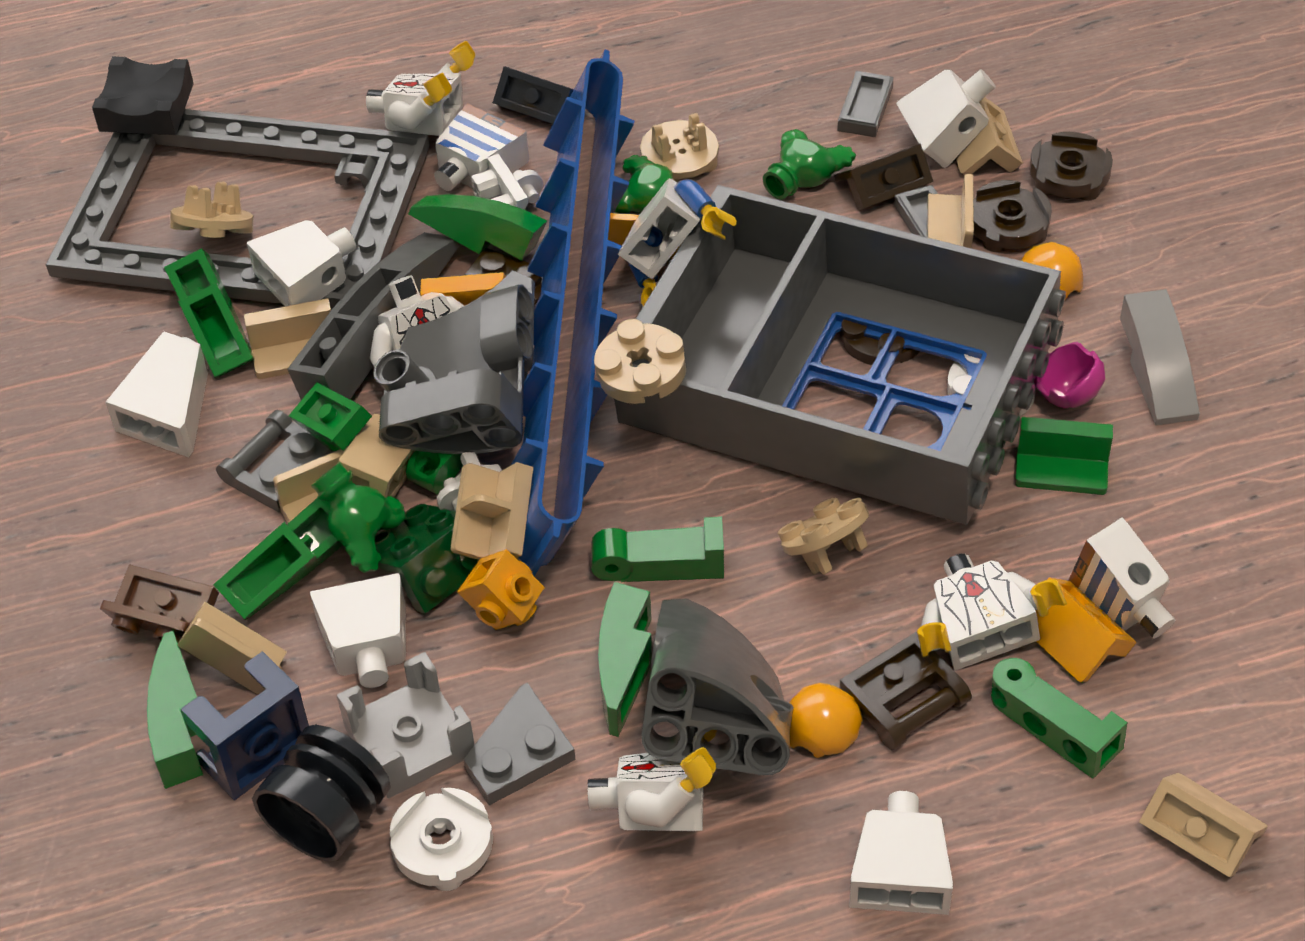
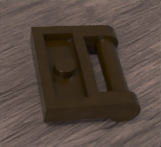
(897, 677)

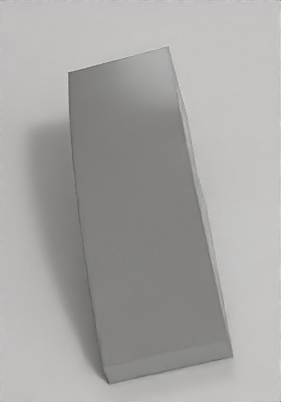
(1159, 357)

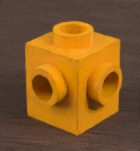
(501, 590)

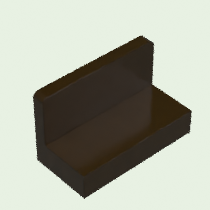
(887, 176)

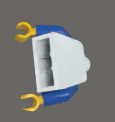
(665, 226)

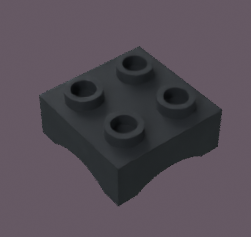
(143, 97)

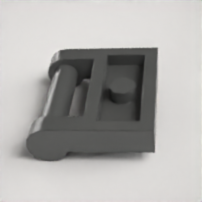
(295, 451)

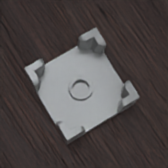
(409, 729)

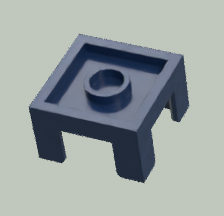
(254, 736)

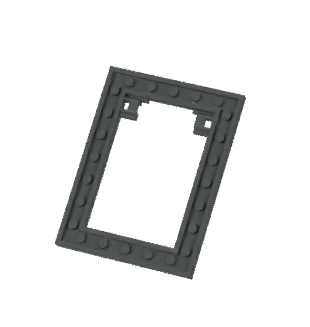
(381, 159)

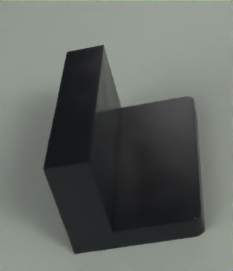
(530, 94)

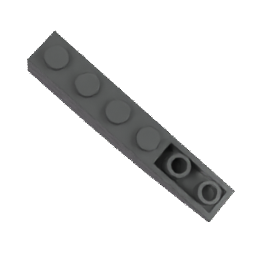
(342, 343)

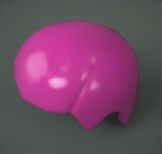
(1071, 376)

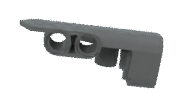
(461, 375)
(724, 690)

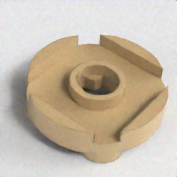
(635, 342)

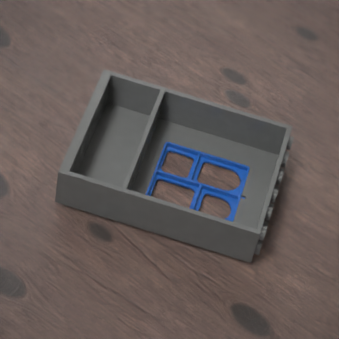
(773, 298)

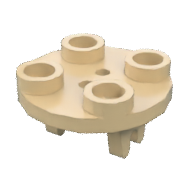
(682, 146)
(212, 216)
(828, 525)

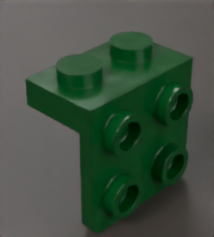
(423, 556)

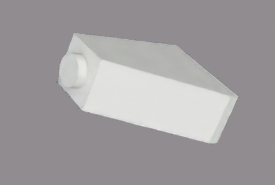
(162, 395)

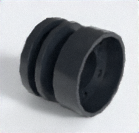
(321, 792)

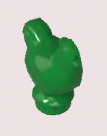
(804, 164)
(644, 183)
(357, 515)

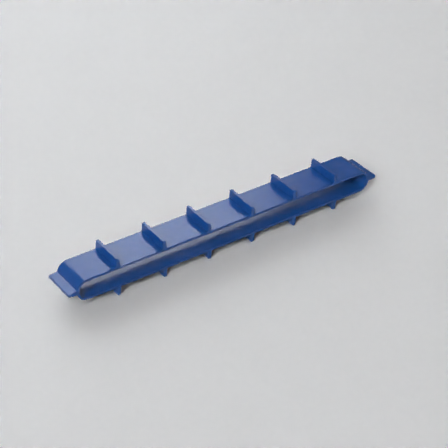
(599, 93)

